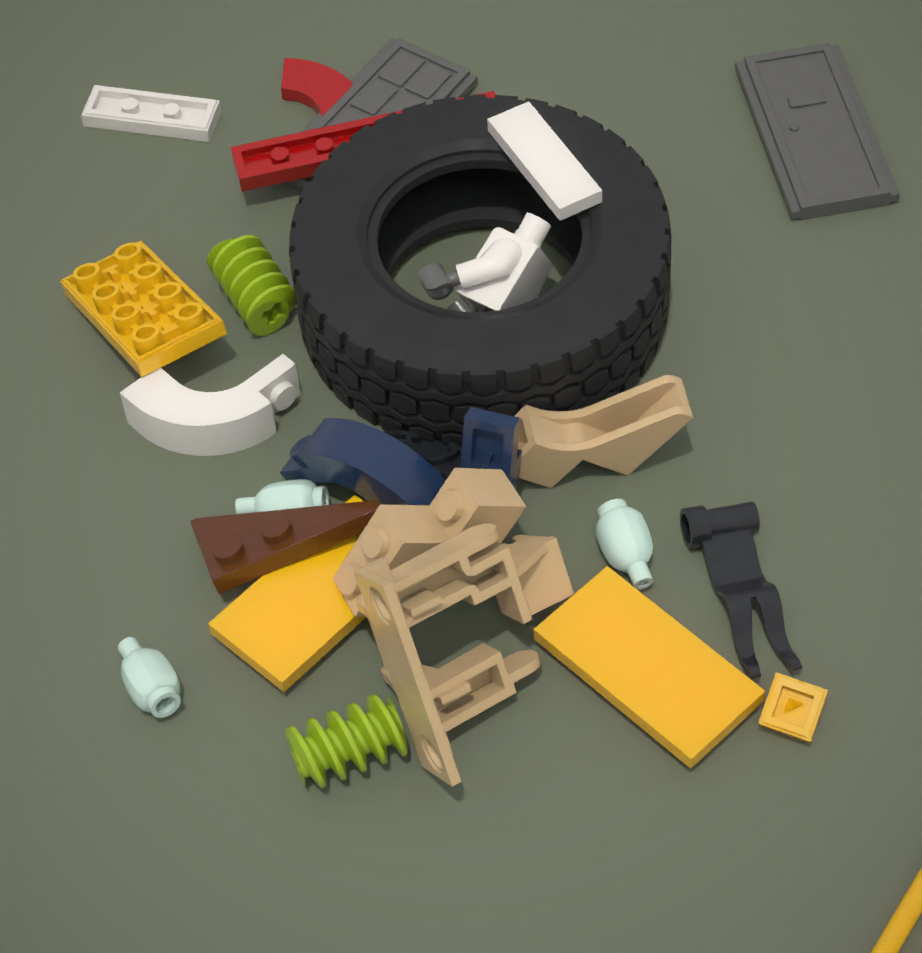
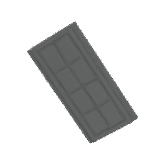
(392, 81)
(816, 132)

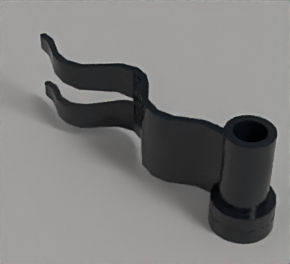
(737, 576)

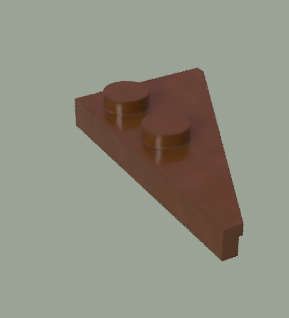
(257, 543)

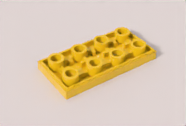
(142, 307)
(289, 616)
(649, 666)

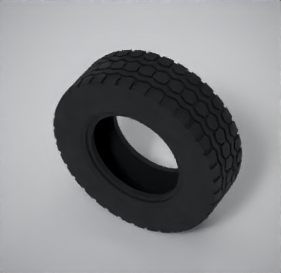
(446, 173)

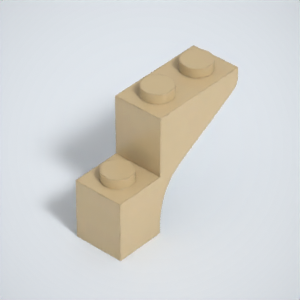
(610, 433)
(407, 531)

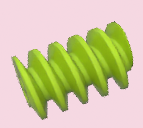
(252, 283)
(346, 740)

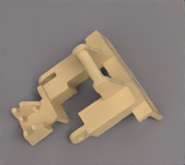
(471, 569)

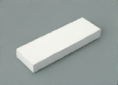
(151, 113)
(544, 161)

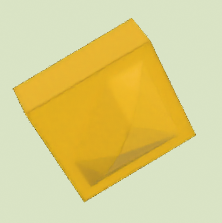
(793, 707)

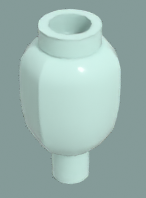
(284, 495)
(625, 541)
(149, 678)

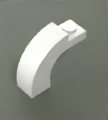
(210, 421)

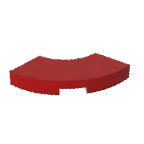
(312, 84)

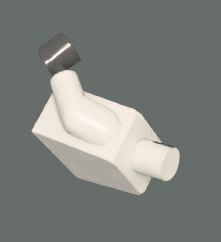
(502, 275)

